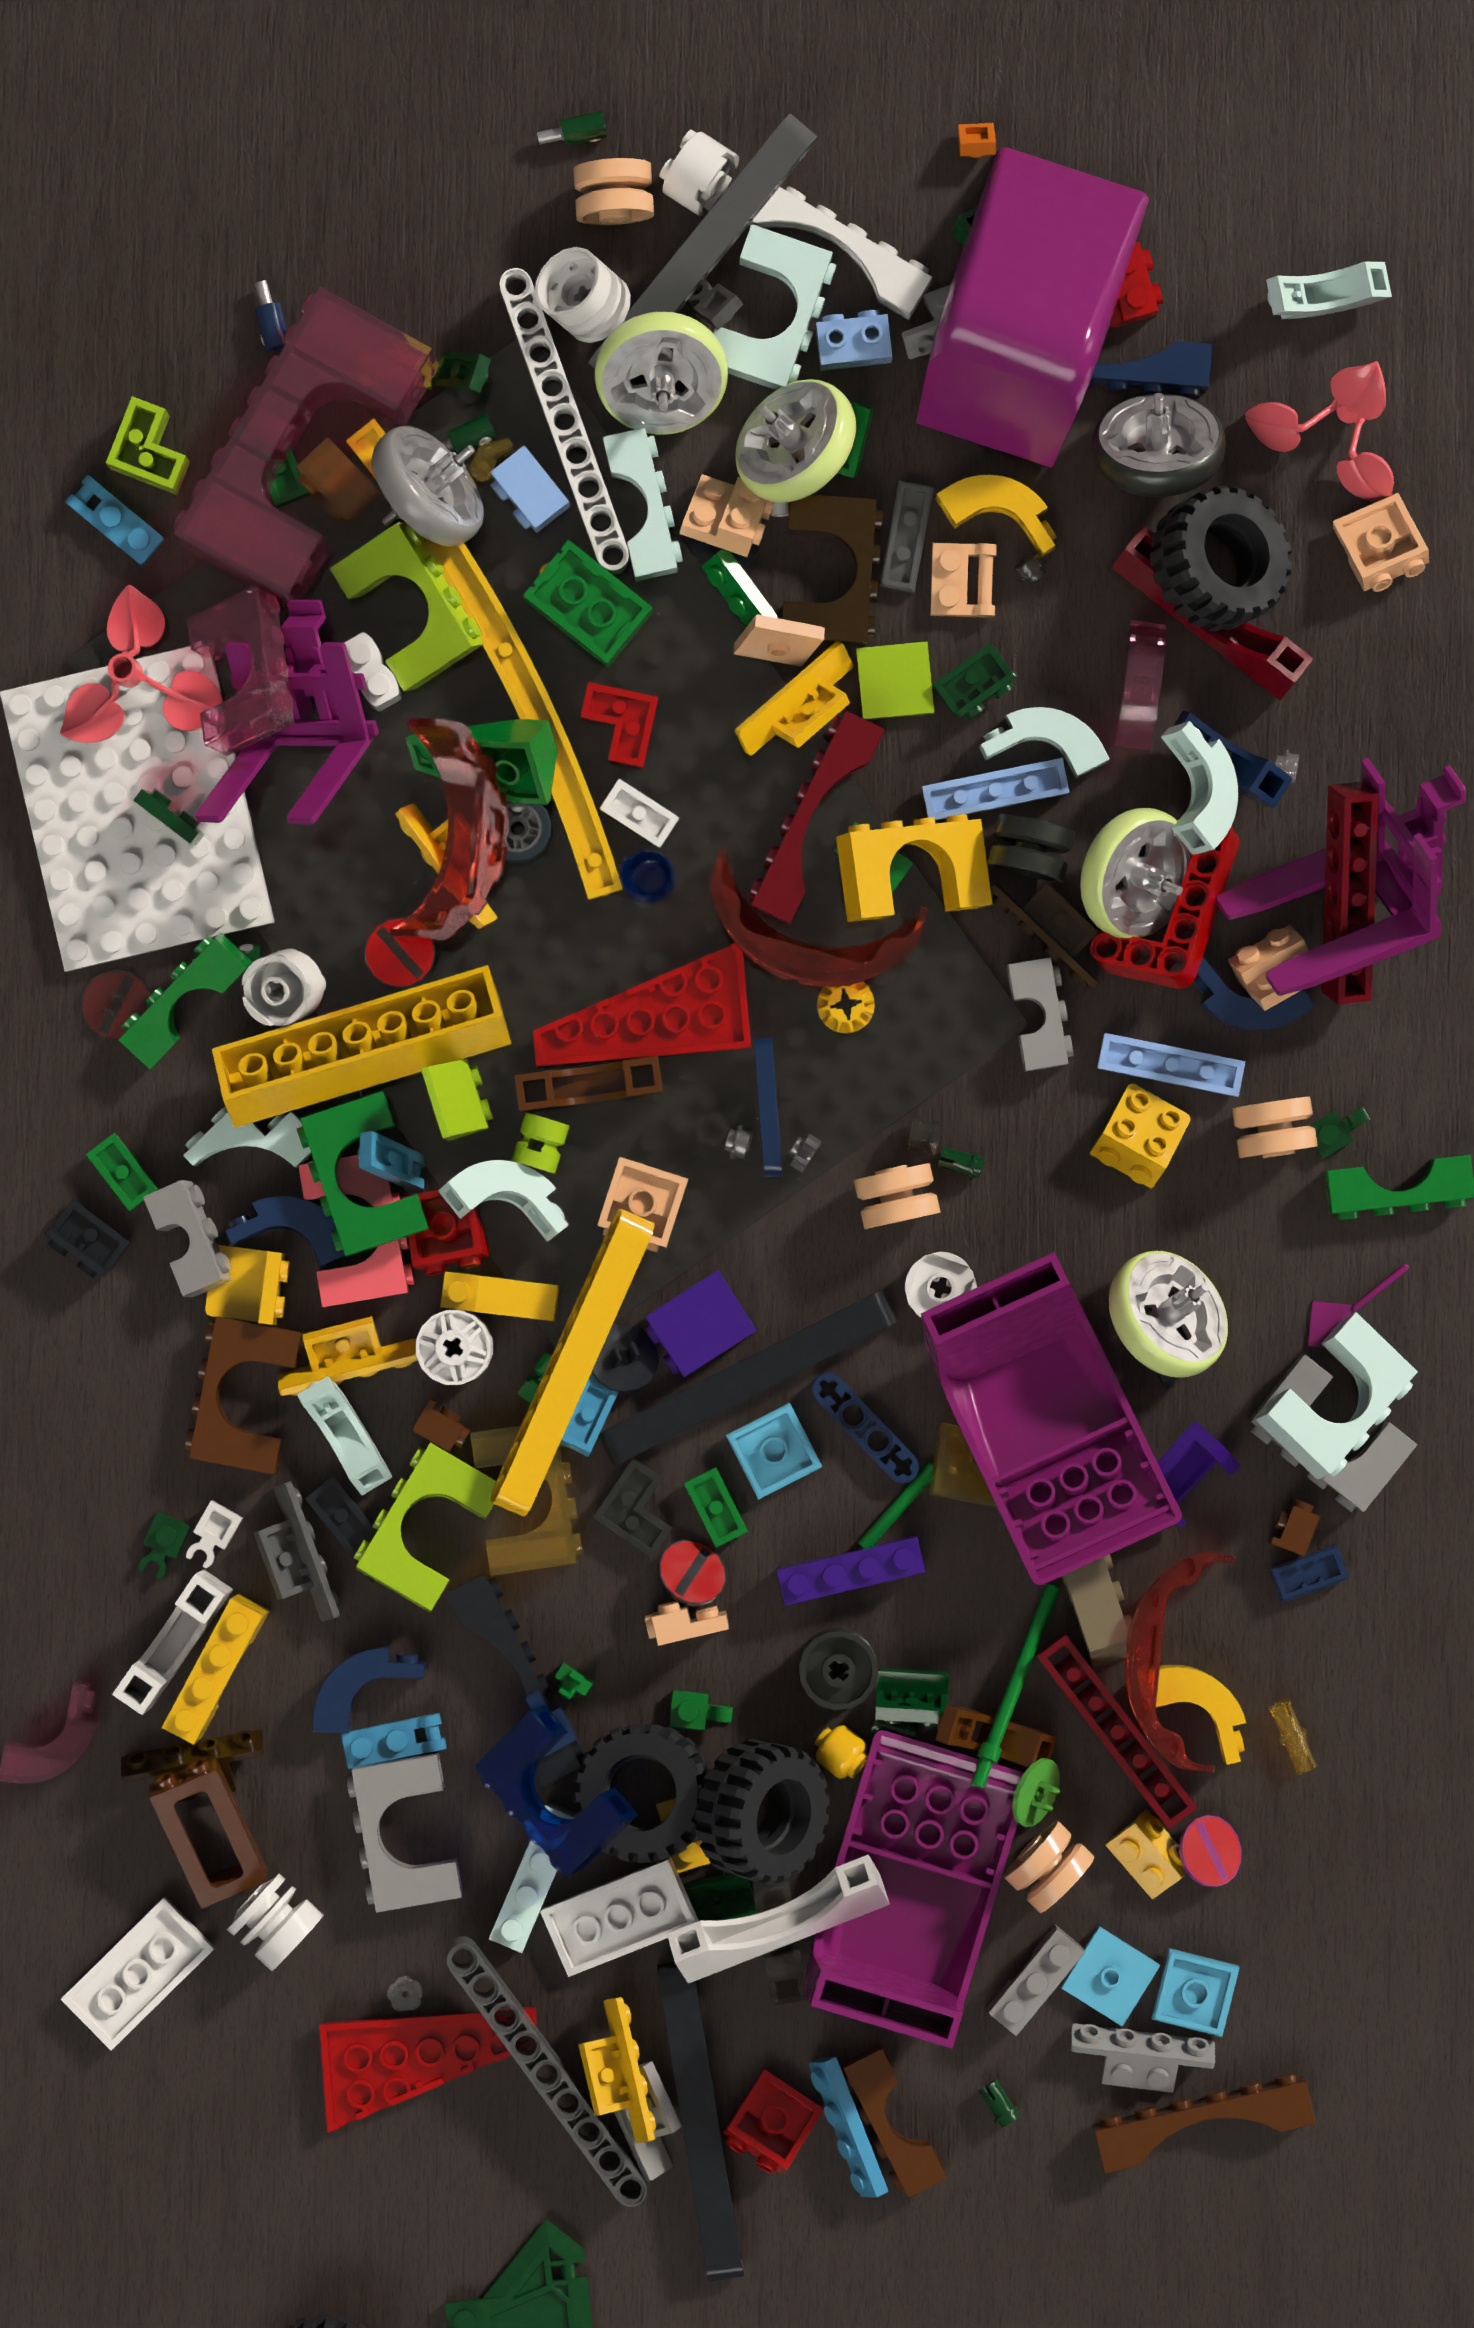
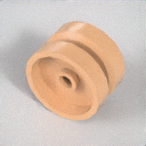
(613, 191)
(1274, 1127)
(896, 1195)
(1048, 1866)

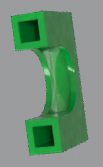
(328, 1136)

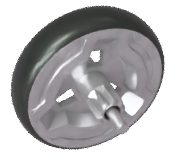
(1159, 427)

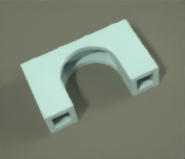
(804, 271)
(1380, 1378)

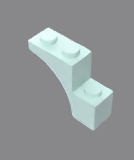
(281, 1139)

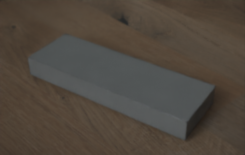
(906, 536)

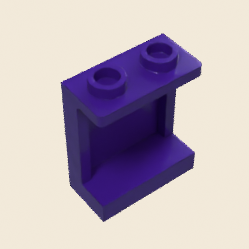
(699, 1324)
(1192, 1459)

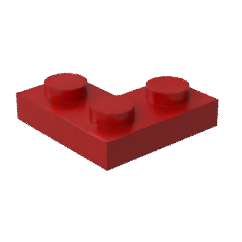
(629, 713)

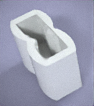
(366, 658)

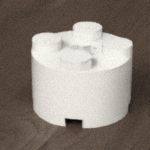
(698, 172)
(264, 985)

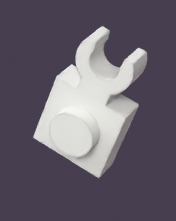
(215, 1528)

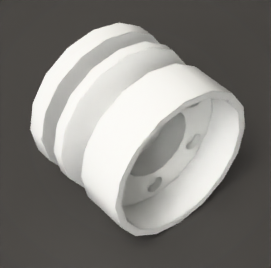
(582, 294)
(475, 1342)
(275, 1921)

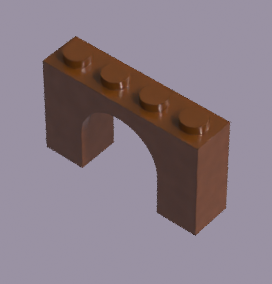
(214, 1435)

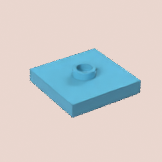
(774, 1451)
(1110, 1976)
(1195, 1992)

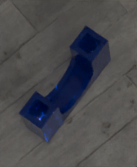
(511, 1772)

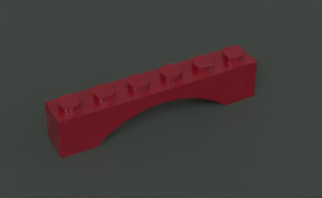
(1261, 655)
(849, 750)

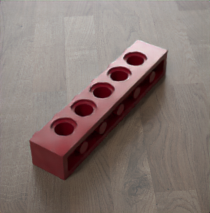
(1350, 879)
(1116, 1730)

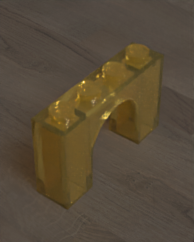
(551, 1542)

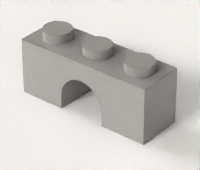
(1037, 982)
(203, 1264)
(1036, 1981)

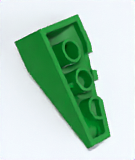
(521, 751)

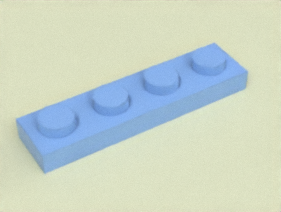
(996, 789)
(1171, 1065)

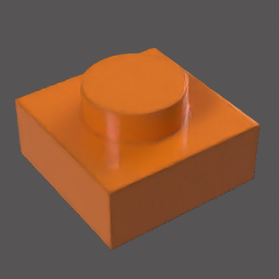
(977, 139)

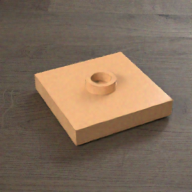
(779, 640)

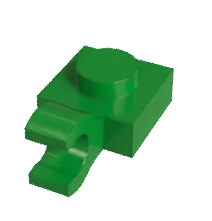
(572, 1682)
(692, 1710)

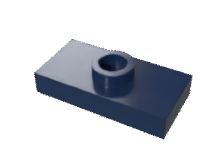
(1309, 1573)

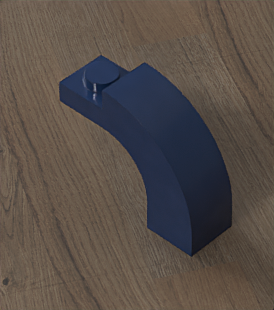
(1255, 775)
(1245, 1012)
(292, 1215)
(338, 1691)

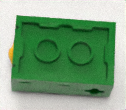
(588, 603)

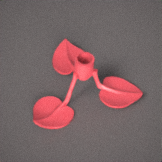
(1358, 396)
(133, 623)

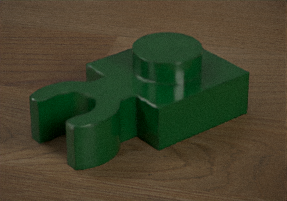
(165, 1538)

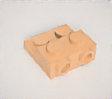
(726, 515)
(1382, 543)
(1253, 962)
(647, 1194)
(674, 1622)

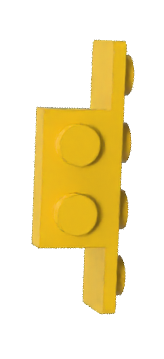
(800, 705)
(432, 847)
(345, 1353)
(615, 2074)

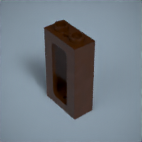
(208, 1777)

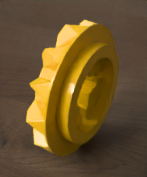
(835, 1018)

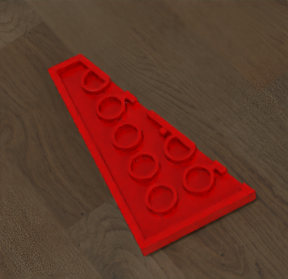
(672, 1014)
(397, 2058)

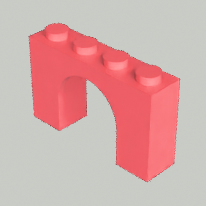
(385, 1269)

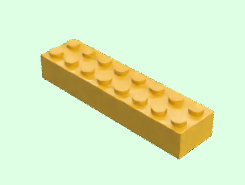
(360, 1046)

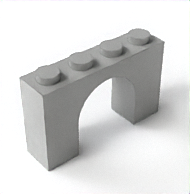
(1364, 1473)
(392, 1881)

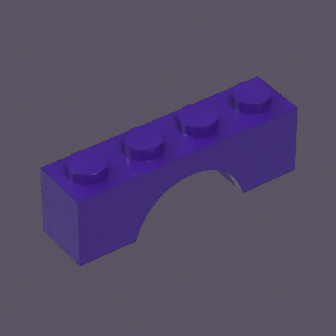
(851, 1570)

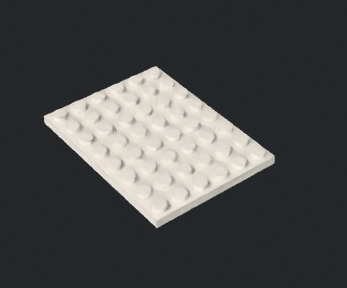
(109, 866)

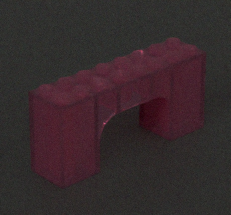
(326, 358)

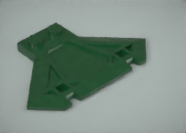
(527, 2292)

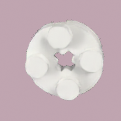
(930, 1269)

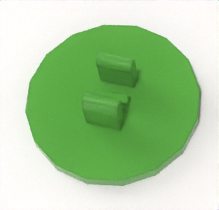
(1036, 1792)

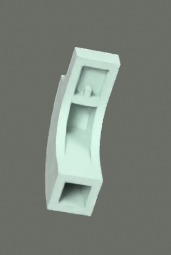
(1328, 292)
(1060, 729)
(1212, 786)
(509, 1183)
(345, 1434)

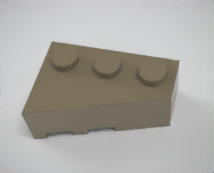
(1099, 1611)

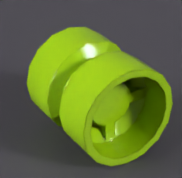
(545, 1130)

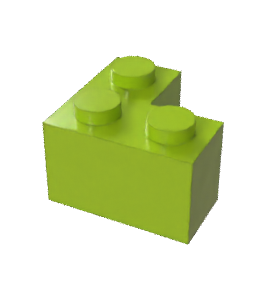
(138, 450)

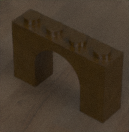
(852, 524)

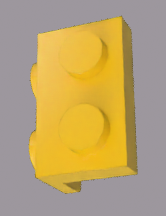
(1148, 1854)

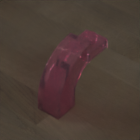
(1141, 685)
(42, 1762)

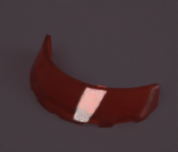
(475, 831)
(802, 961)
(1144, 1655)

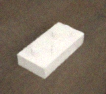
(639, 813)

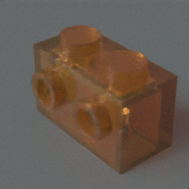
(337, 481)

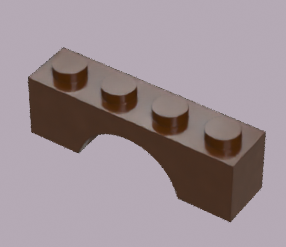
(588, 1084)
(913, 2161)

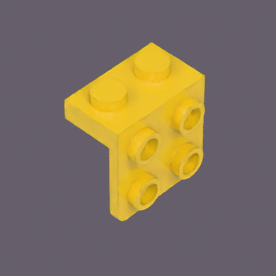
(1141, 1136)
(253, 1289)

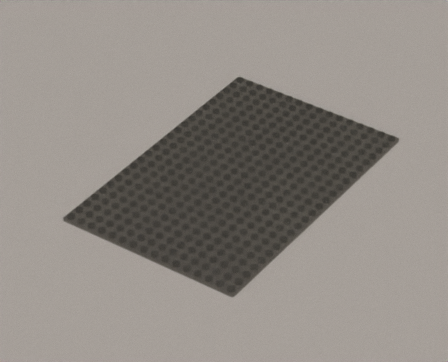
(552, 944)

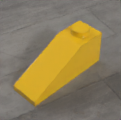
(499, 1296)

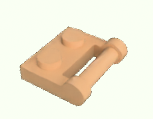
(950, 579)

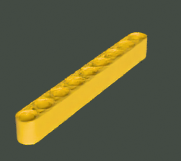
(572, 1362)

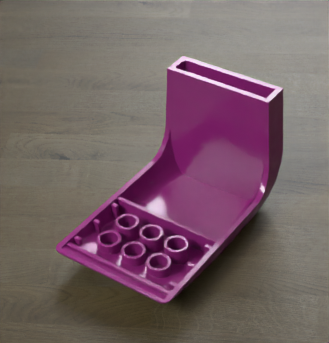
(1029, 305)
(1047, 1420)
(941, 1869)

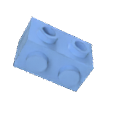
(853, 340)
(529, 490)

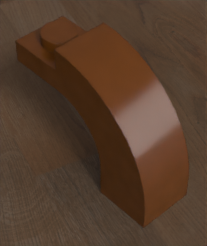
(971, 1727)

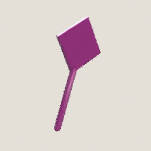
(1327, 1315)

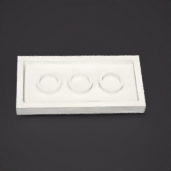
(618, 1916)
(138, 1973)

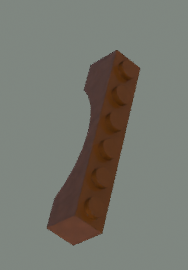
(1130, 2140)

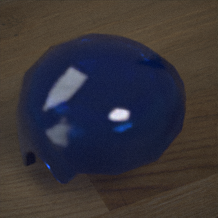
(647, 876)

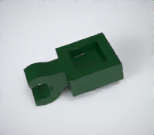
(1333, 1132)

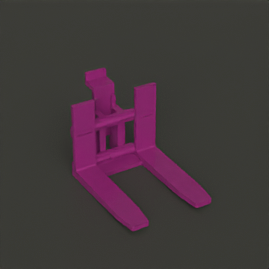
(1405, 892)

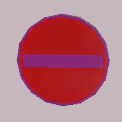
(1210, 1851)

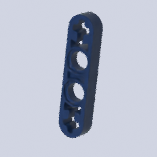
(768, 1107)
(862, 1430)

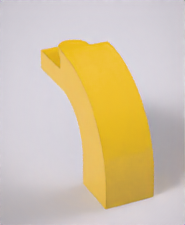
(1001, 495)
(1192, 1685)

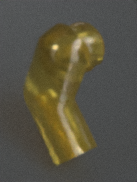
(486, 458)

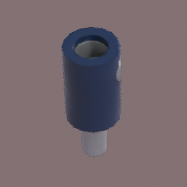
(270, 319)

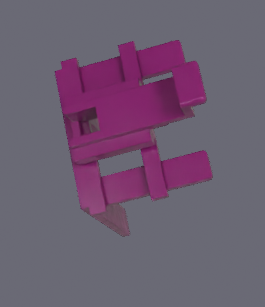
(316, 672)

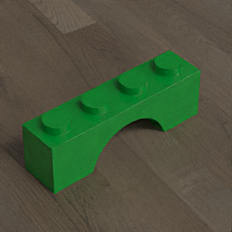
(215, 969)
(1445, 1180)

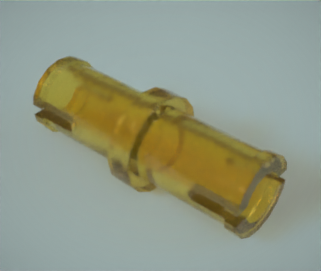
(1293, 1736)

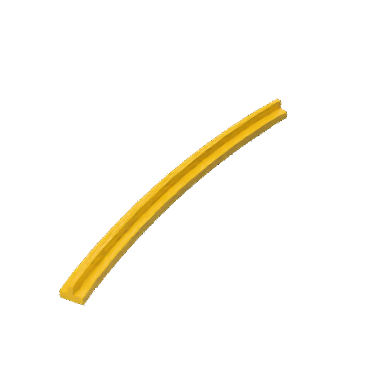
(526, 694)

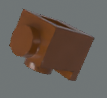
(441, 1427)
(1295, 1527)

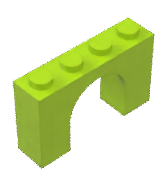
(448, 631)
(386, 1557)

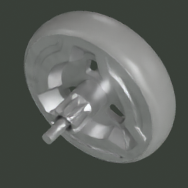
(427, 486)

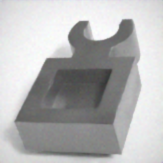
(715, 304)
(803, 1152)

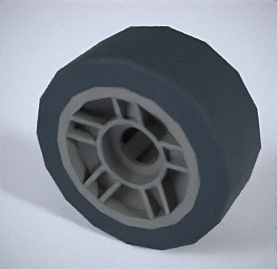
(535, 836)

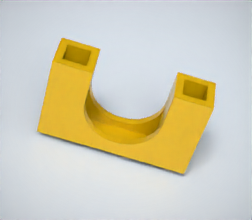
(954, 846)
(214, 1667)

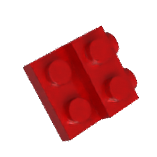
(1137, 295)
(448, 1239)
(771, 2123)

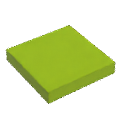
(895, 680)

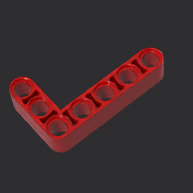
(1183, 918)

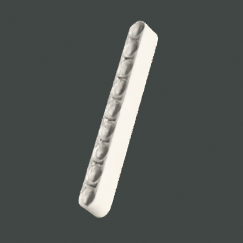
(564, 404)

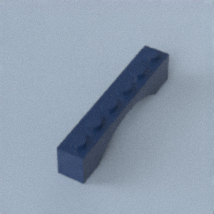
(1177, 367)

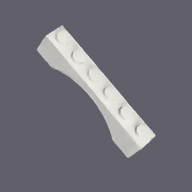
(894, 280)
(720, 1944)

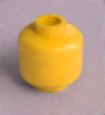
(841, 1751)

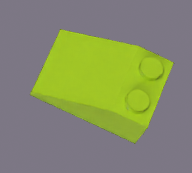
(456, 1098)

